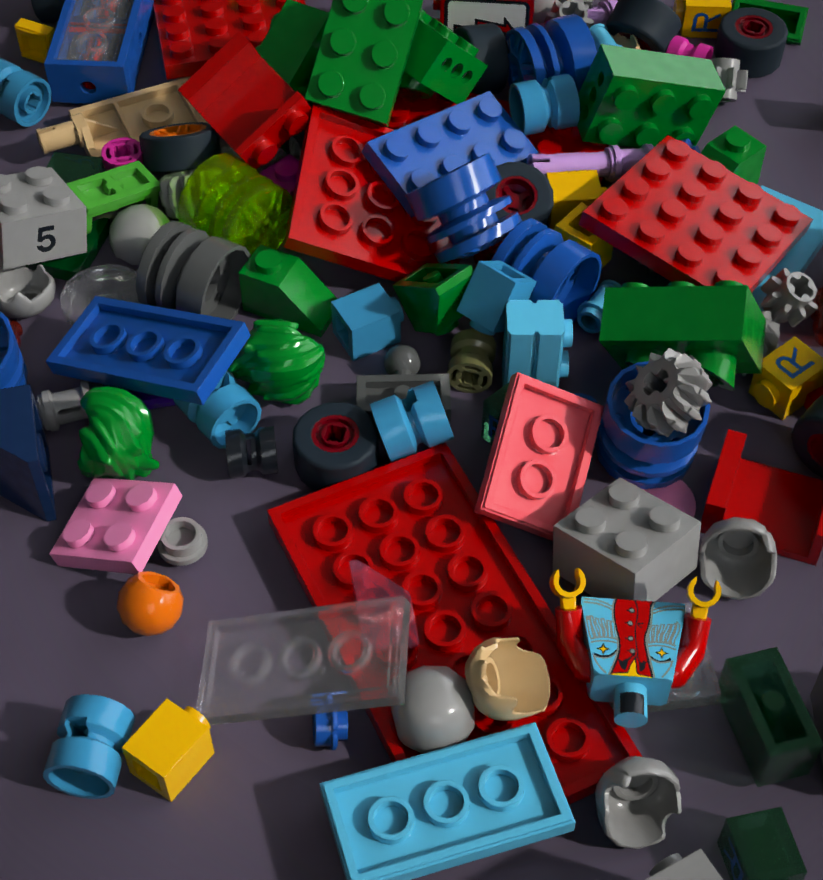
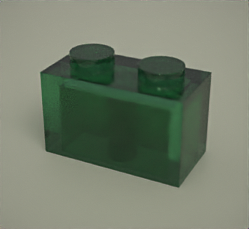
(768, 717)

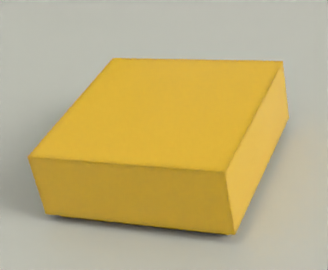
(34, 39)

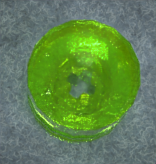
(235, 203)

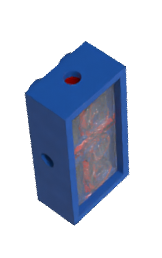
(97, 49)

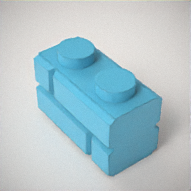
(536, 341)

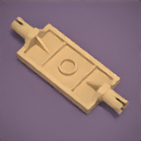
(120, 117)

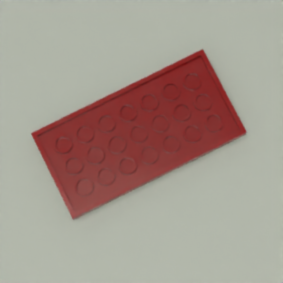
(464, 586)

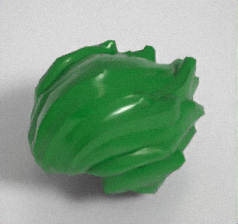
(279, 362)
(117, 436)

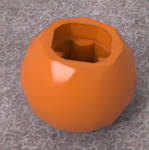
(150, 603)

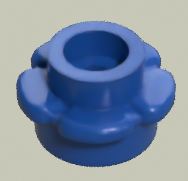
(329, 728)

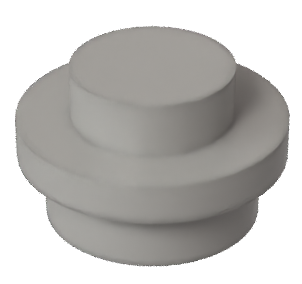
(182, 542)

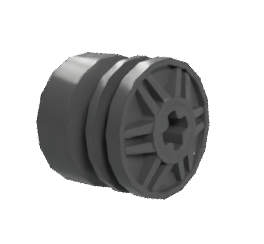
(191, 272)

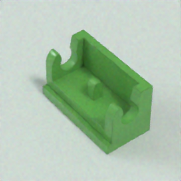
(116, 189)

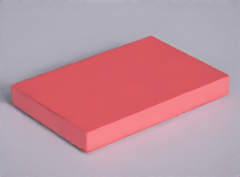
(538, 456)

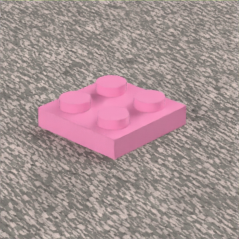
(116, 525)

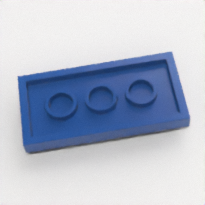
(445, 142)
(149, 349)

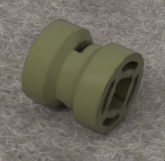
(471, 361)

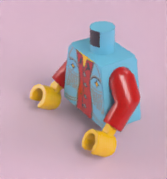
(630, 647)

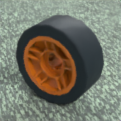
(179, 146)

